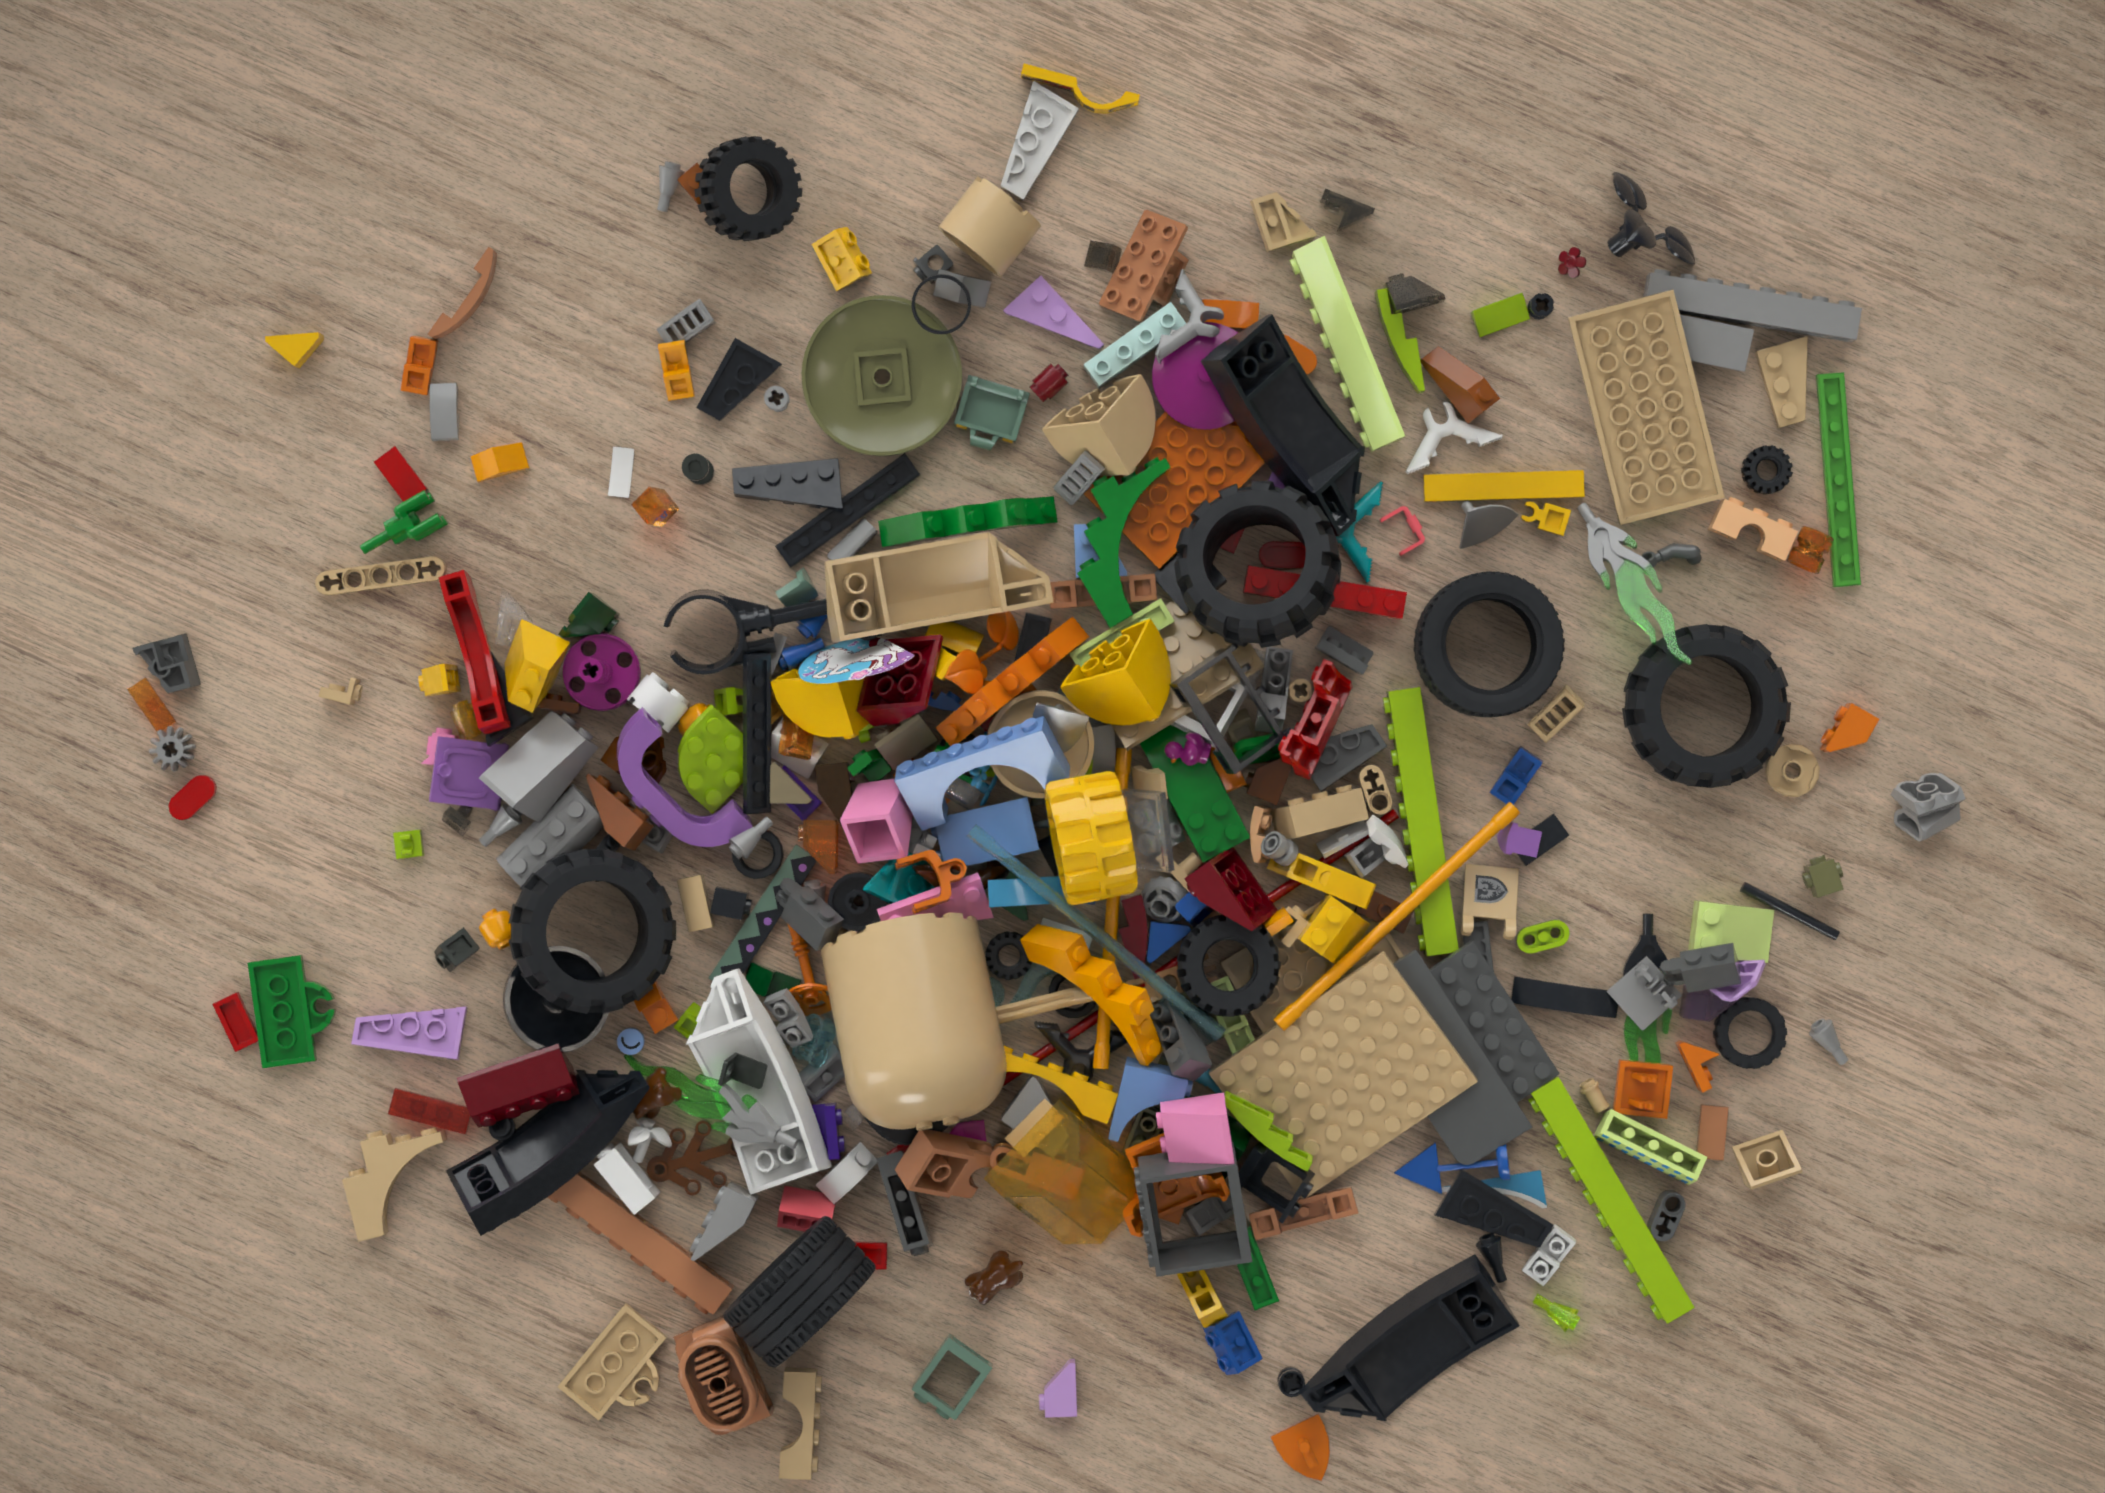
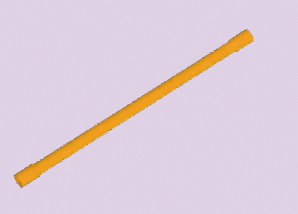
(1497, 823)
(1102, 1044)

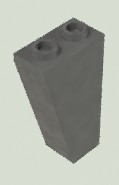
(905, 1208)

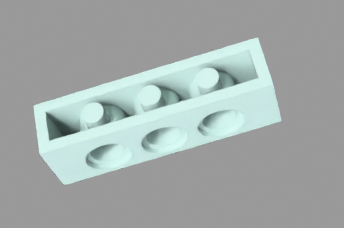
(1133, 345)

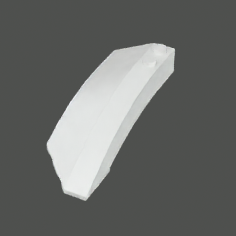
(739, 1023)

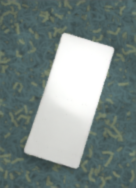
(621, 472)

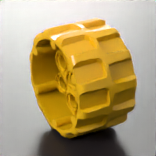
(1091, 837)

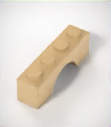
(798, 1457)

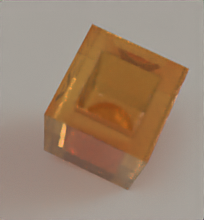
(655, 506)

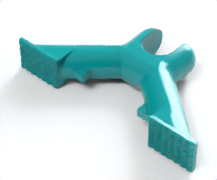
(1348, 540)

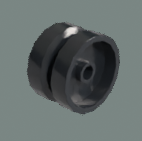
(842, 897)

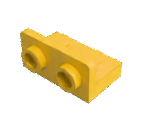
(842, 258)

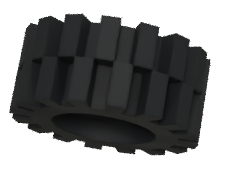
(1755, 481)
(994, 963)

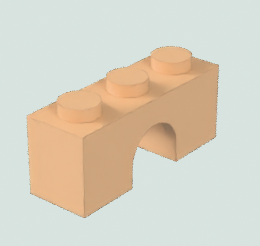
(1775, 537)

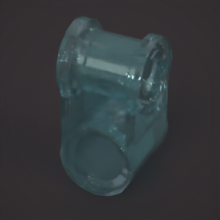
(823, 1036)

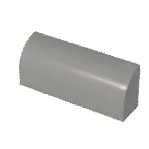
(1717, 342)

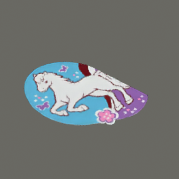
(852, 660)

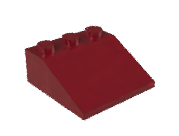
(904, 689)
(1231, 890)

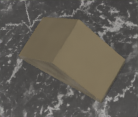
(784, 788)

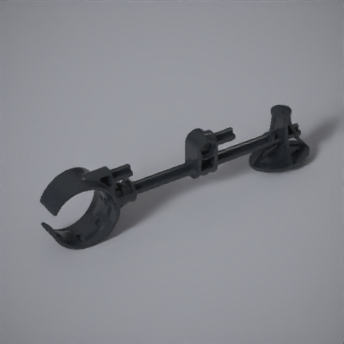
(748, 618)

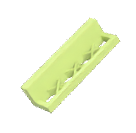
(1156, 611)

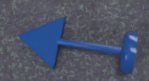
(1426, 1170)

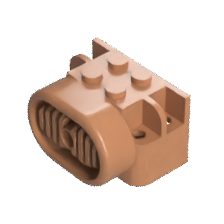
(720, 1352)

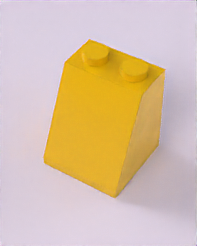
(533, 664)
(1333, 929)

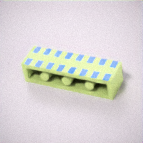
(1650, 1147)

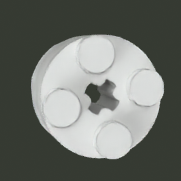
(661, 704)

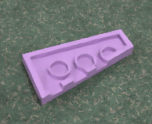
(422, 1033)

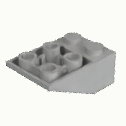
(731, 1213)

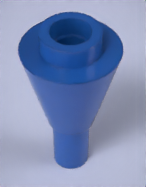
(811, 626)
(796, 654)

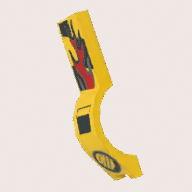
(1069, 83)

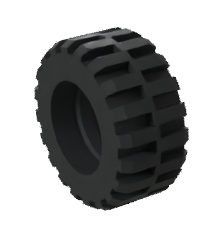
(780, 184)
(1218, 1001)

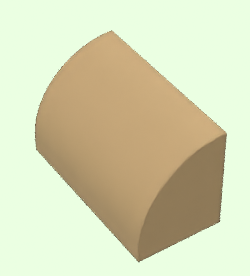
(695, 903)

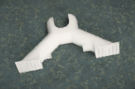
(1437, 431)

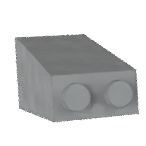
(540, 765)

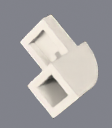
(847, 1173)

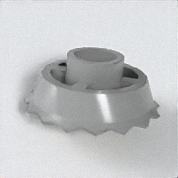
(1161, 897)

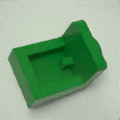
(870, 764)

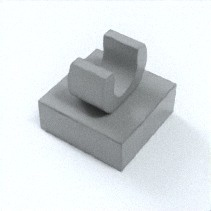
(925, 843)

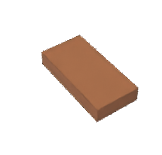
(1712, 1131)

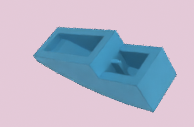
(1017, 893)

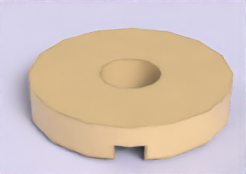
(1807, 775)

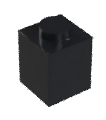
(730, 903)

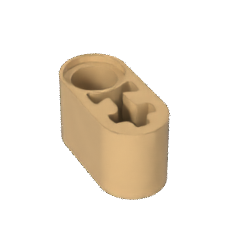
(1379, 780)

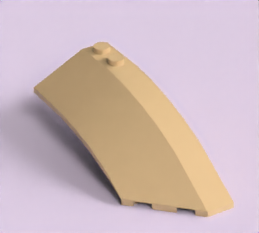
(929, 586)

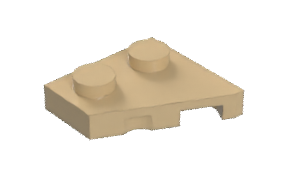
(1279, 223)

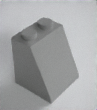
(1025, 1101)

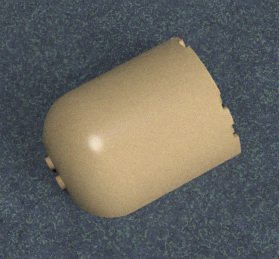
(916, 1020)

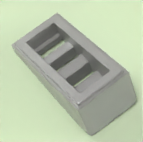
(697, 305)
(1078, 478)

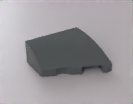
(171, 662)

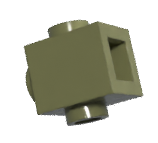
(1823, 876)

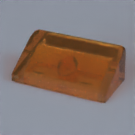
(794, 740)

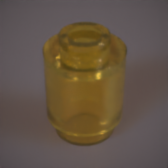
(465, 720)

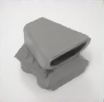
(1927, 805)

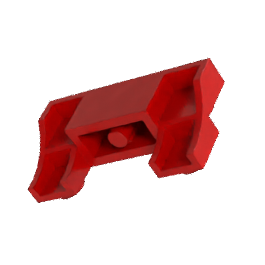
(1320, 713)

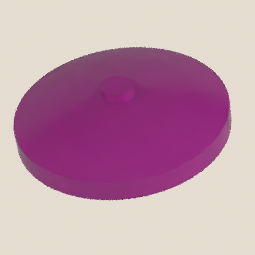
(1185, 386)

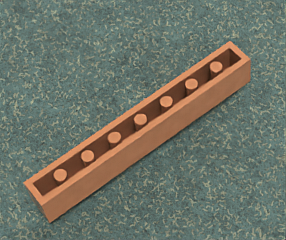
(644, 1242)

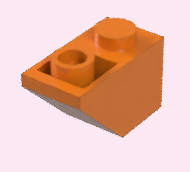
(1851, 728)

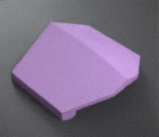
(1750, 974)

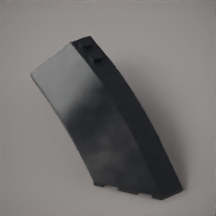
(1288, 419)
(546, 1149)
(1412, 1343)

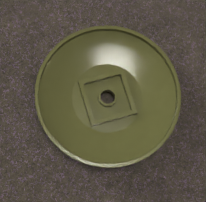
(872, 337)

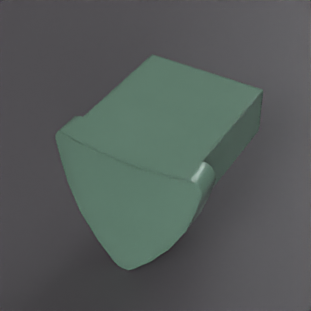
(798, 590)

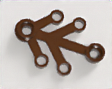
(691, 1159)

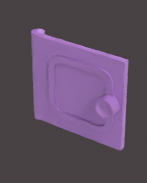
(458, 769)

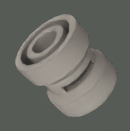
(1279, 848)

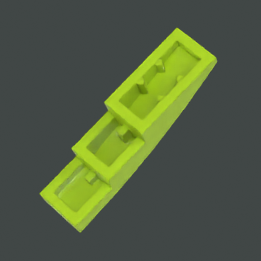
(1404, 349)
(1259, 1123)

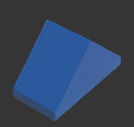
(1162, 937)

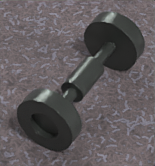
(697, 469)

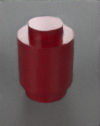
(1049, 382)

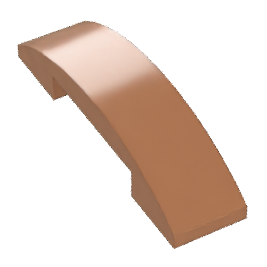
(445, 324)
(1074, 594)
(1314, 1209)

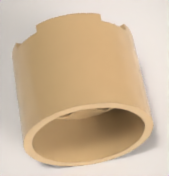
(989, 226)

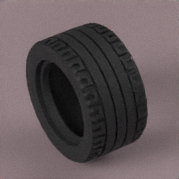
(1544, 634)
(799, 1292)

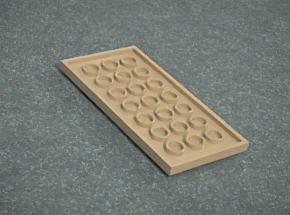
(1646, 407)

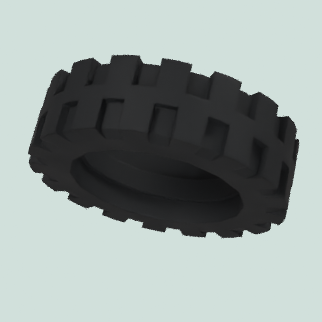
(1773, 1049)

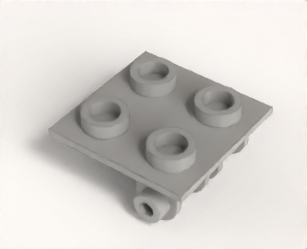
(1644, 993)

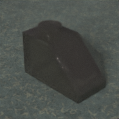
(1410, 294)

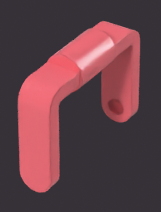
(1412, 522)

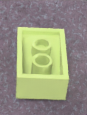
(1725, 923)

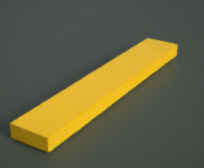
(1503, 485)

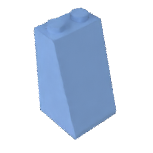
(1006, 822)

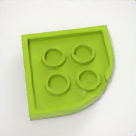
(711, 759)

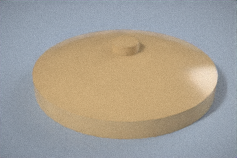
(1019, 710)

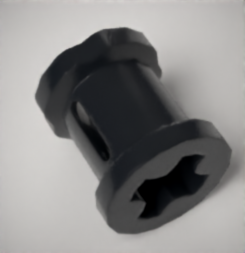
(1539, 298)

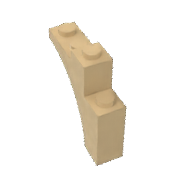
(370, 1190)

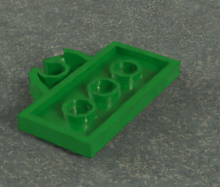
(287, 1010)

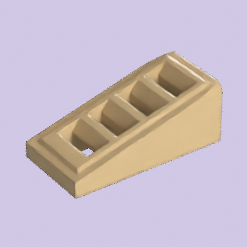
(1566, 692)

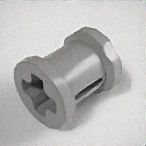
(769, 396)

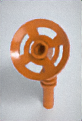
(809, 989)

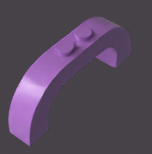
(699, 831)

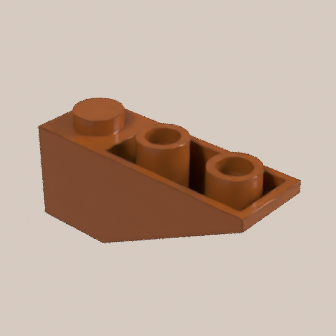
(619, 818)

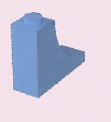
(1144, 1088)

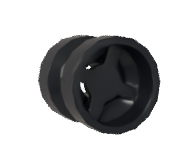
(1290, 1386)

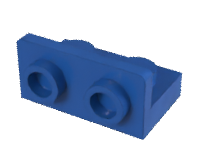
(1232, 1344)

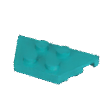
(895, 884)

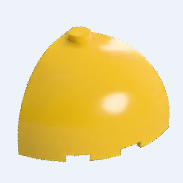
(1124, 678)
(820, 708)

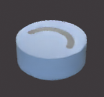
(630, 1041)

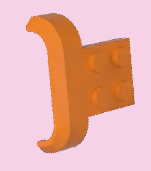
(1174, 1193)

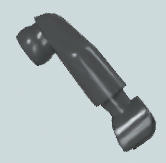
(1674, 550)

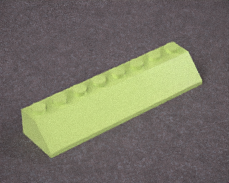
(1347, 345)

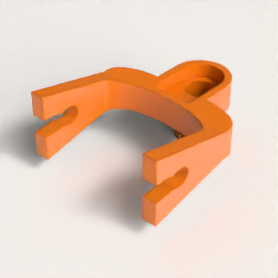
(943, 874)

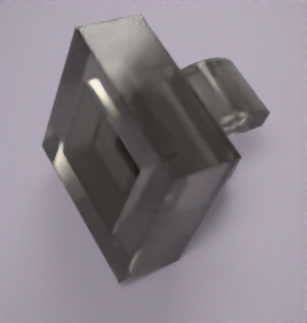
(458, 818)

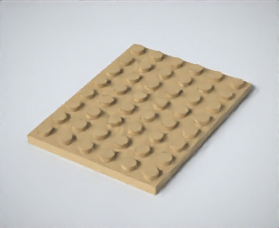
(1349, 1070)

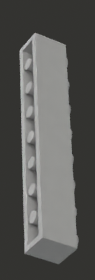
(1758, 308)

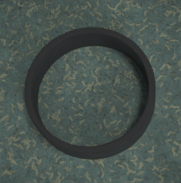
(914, 308)

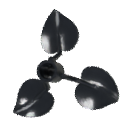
(1636, 232)

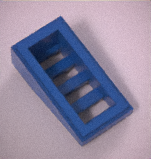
(1192, 909)

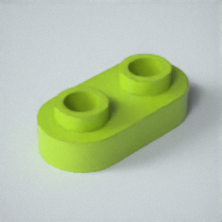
(1542, 936)

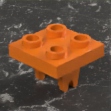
(1643, 1088)

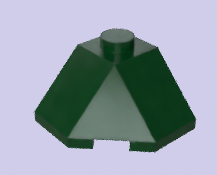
(590, 618)

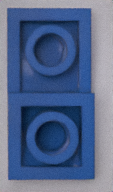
(945, 701)

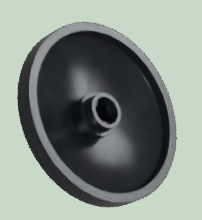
(543, 1022)

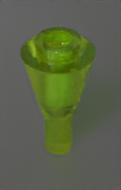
(1563, 1315)

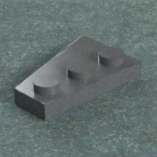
(1346, 753)

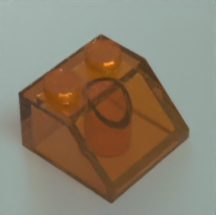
(821, 841)

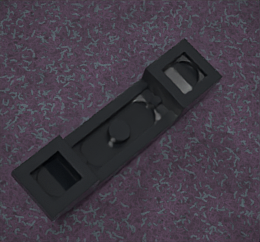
(1563, 997)

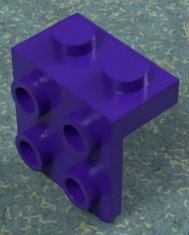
(829, 1120)

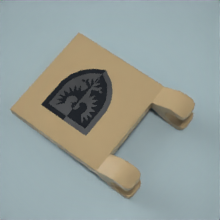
(1490, 894)

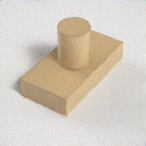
(1185, 868)

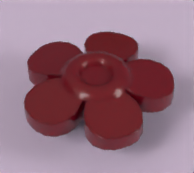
(1571, 262)

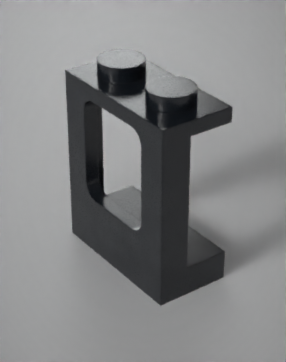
(1256, 1167)

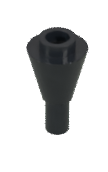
(1491, 1249)

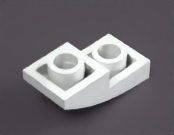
(1391, 845)
(1547, 1258)

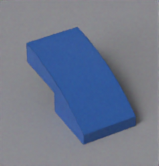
(1516, 776)

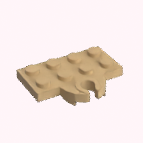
(616, 1364)

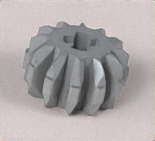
(180, 744)

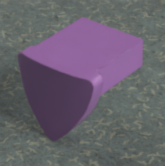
(1519, 840)

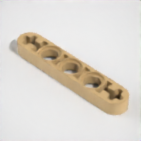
(367, 574)

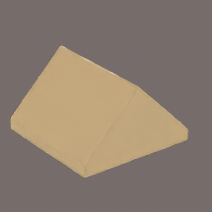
(1766, 1160)

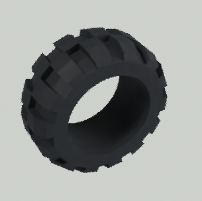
(1247, 507)
(1766, 721)
(653, 942)

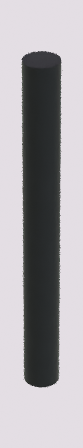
(1789, 911)

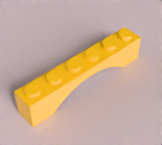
(1090, 1099)

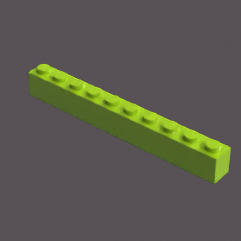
(1421, 817)
(1611, 1200)

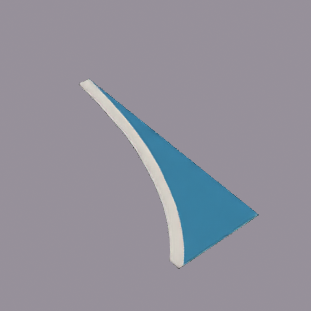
(1522, 1185)

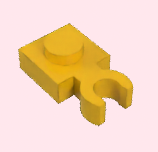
(1551, 518)

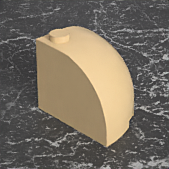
(1109, 425)

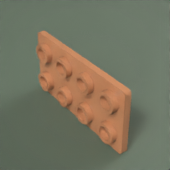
(1147, 267)

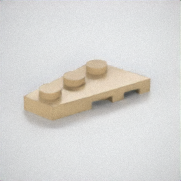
(1785, 378)

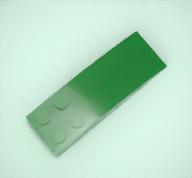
(1196, 797)

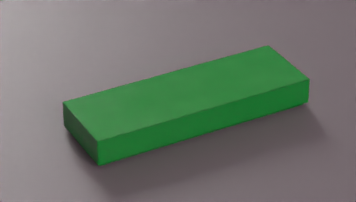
(1257, 1277)

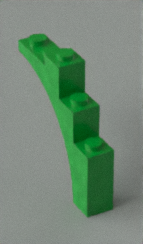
(1116, 502)
(967, 520)

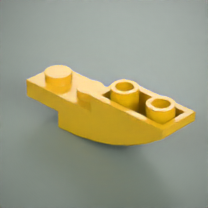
(1327, 879)

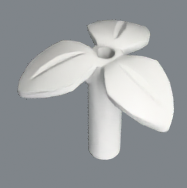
(642, 1136)

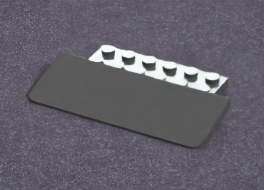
(1491, 1040)

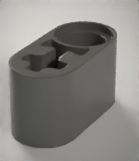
(1657, 1218)

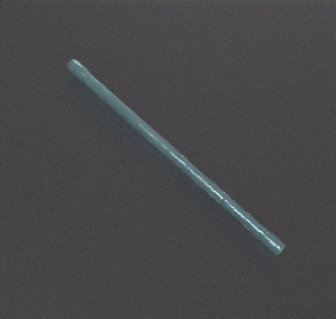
(1202, 1020)

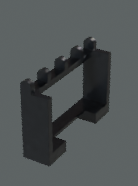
(1189, 699)

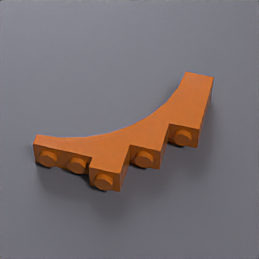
(1012, 681)

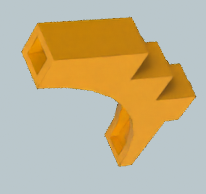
(1098, 978)

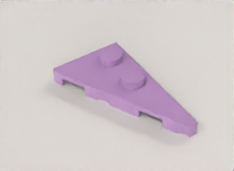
(1045, 308)

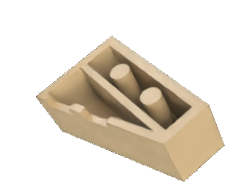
(1320, 812)

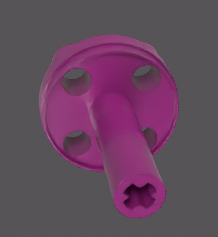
(609, 675)

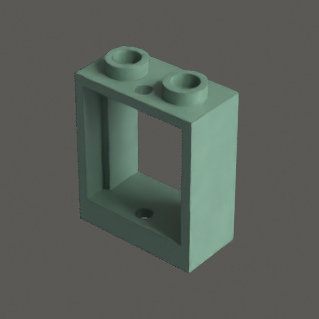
(967, 1355)

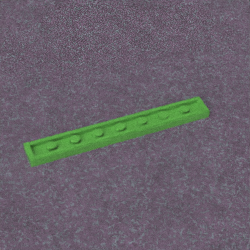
(1838, 479)

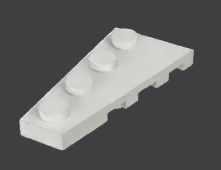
(1040, 131)

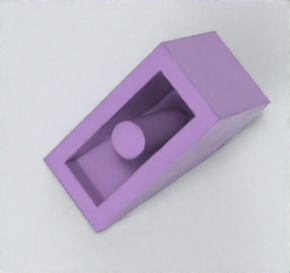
(1060, 1393)

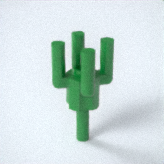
(407, 523)

